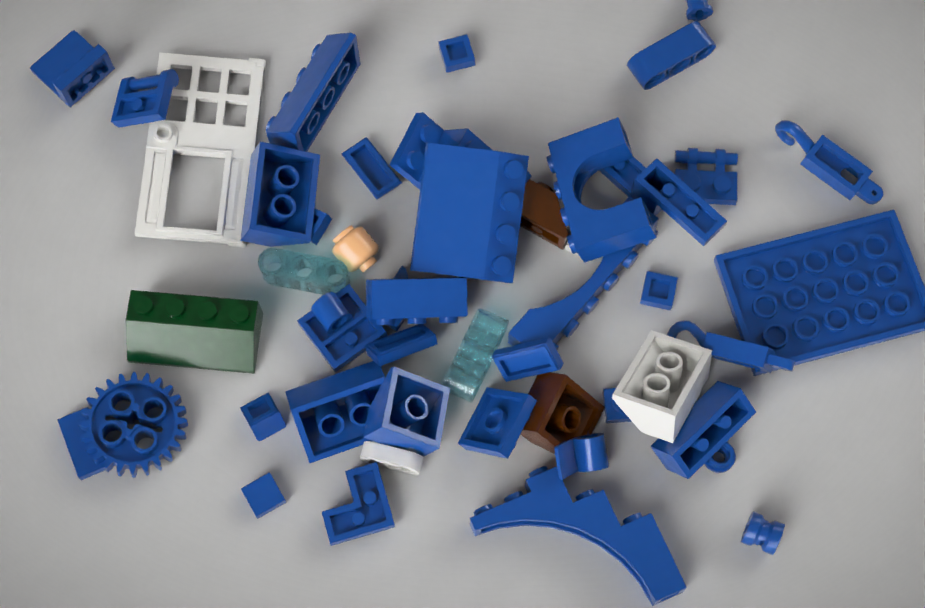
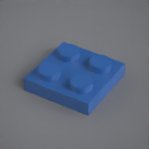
(497, 422)

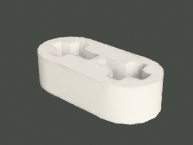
(391, 457)

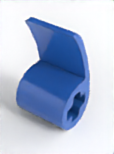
(581, 454)

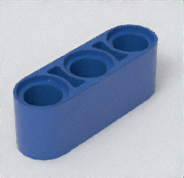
(671, 55)

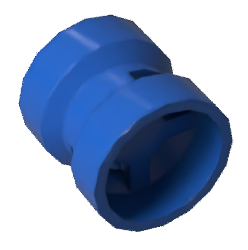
(762, 533)

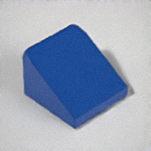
(263, 417)

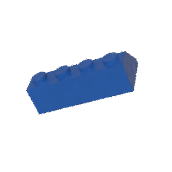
(315, 93)

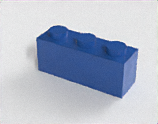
(416, 299)
(706, 429)

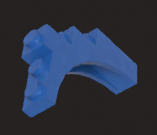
(548, 504)

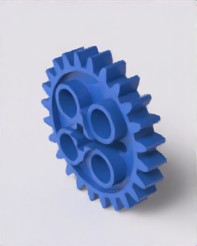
(124, 451)

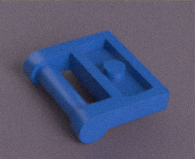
(146, 105)

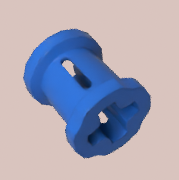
(698, 10)

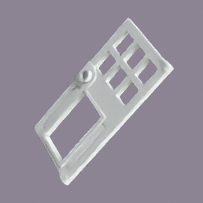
(202, 140)

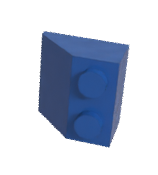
(408, 413)

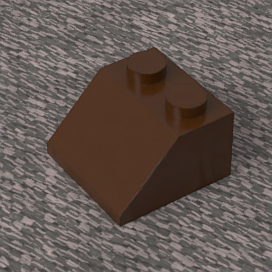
(560, 411)

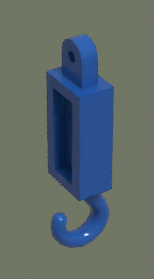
(828, 160)
(734, 350)

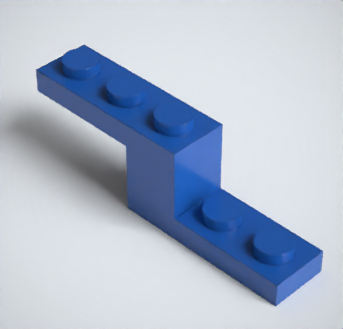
(666, 192)

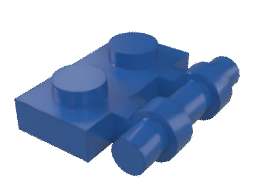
(712, 186)

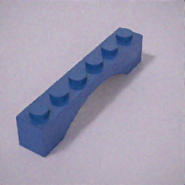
(562, 316)

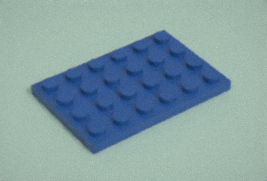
(825, 289)

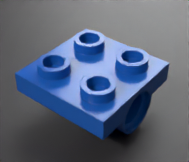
(340, 327)

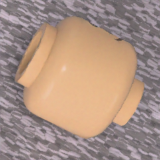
(355, 249)

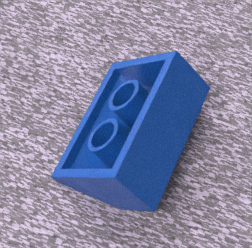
(280, 196)
(335, 410)

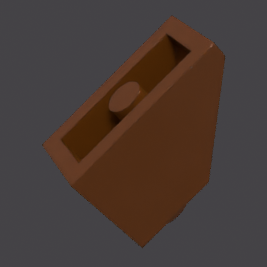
(542, 214)

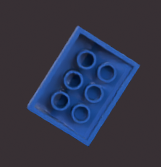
(469, 212)

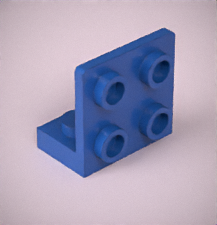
(73, 67)

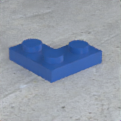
(366, 514)

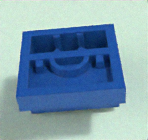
(422, 130)

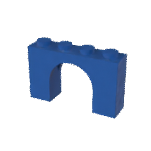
(574, 162)

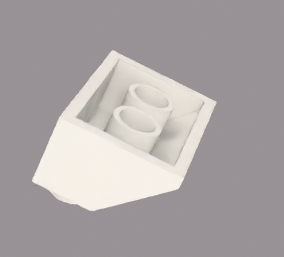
(663, 384)

